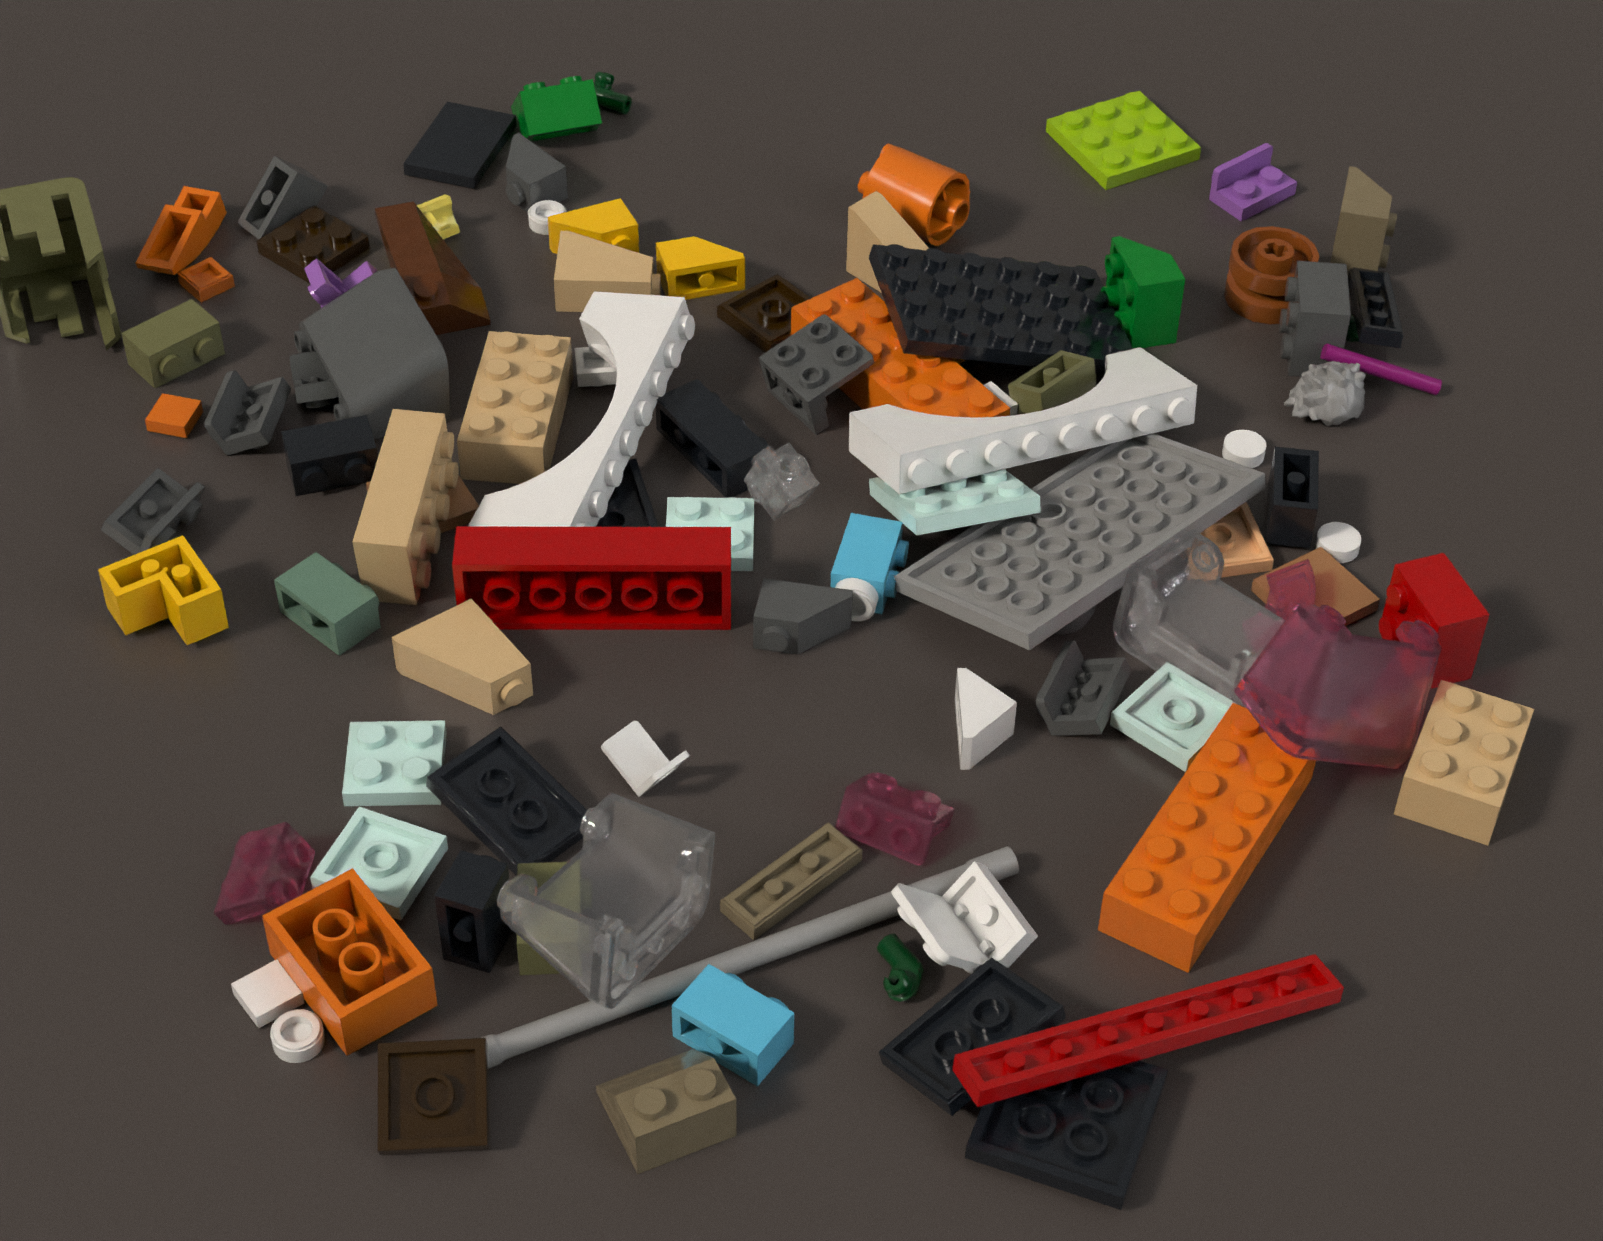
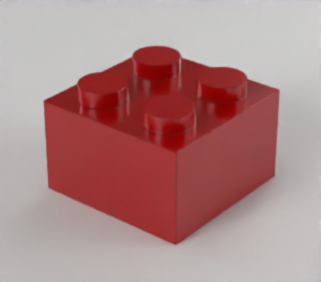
(1438, 595)

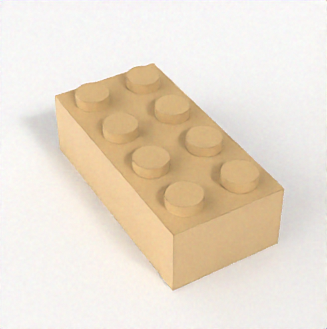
(515, 407)
(404, 506)

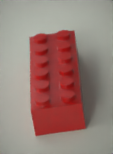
(596, 577)

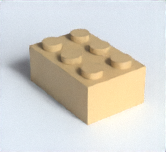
(1463, 762)

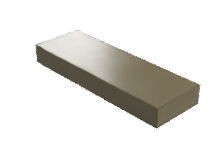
(790, 881)

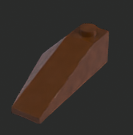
(431, 270)

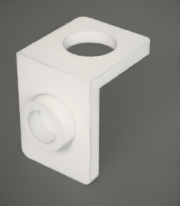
(639, 758)

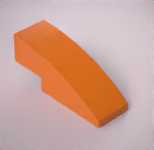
(182, 231)

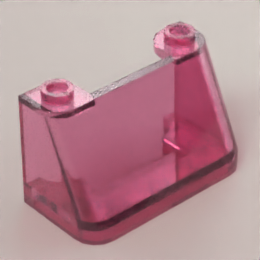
(1342, 692)

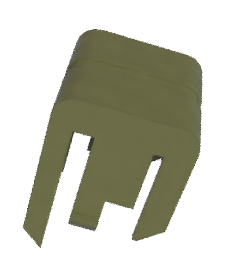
(44, 247)

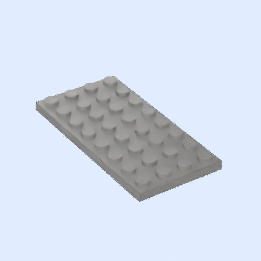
(1095, 522)

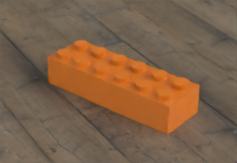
(896, 378)
(1204, 842)

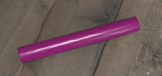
(1382, 369)

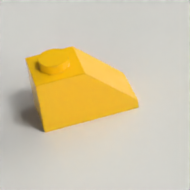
(603, 221)
(698, 268)

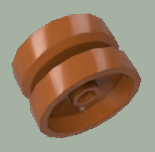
(1260, 268)

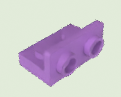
(1250, 183)

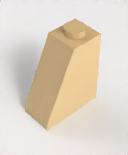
(877, 223)
(594, 265)
(465, 658)

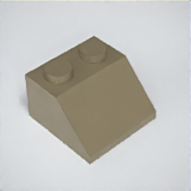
(1363, 224)
(670, 1109)

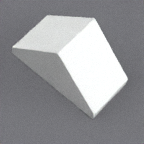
(982, 717)

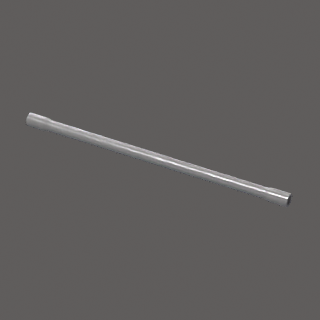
(737, 960)

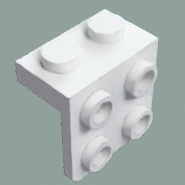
(968, 921)

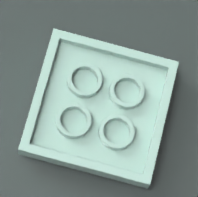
(959, 502)

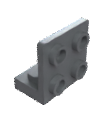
(811, 367)

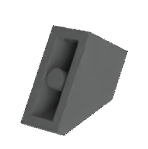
(533, 175)
(279, 197)
(799, 615)

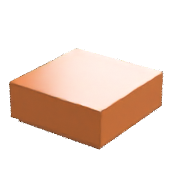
(206, 279)
(174, 415)

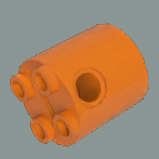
(922, 191)

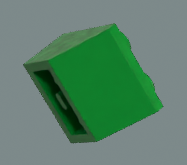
(557, 109)
(1144, 292)

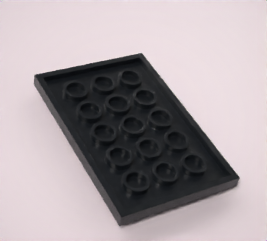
(995, 307)

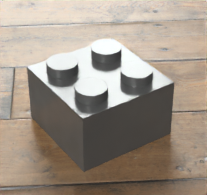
(1315, 313)

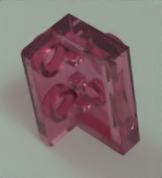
(892, 817)
(264, 873)

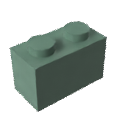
(328, 603)

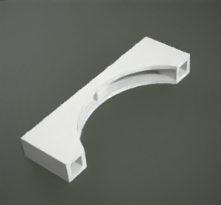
(643, 344)
(928, 450)

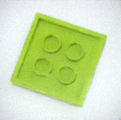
(1123, 139)

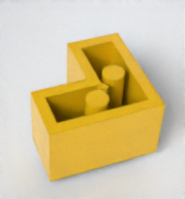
(163, 585)

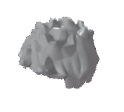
(1329, 393)

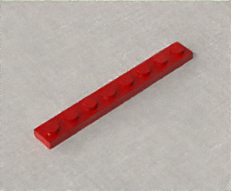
(1145, 1029)

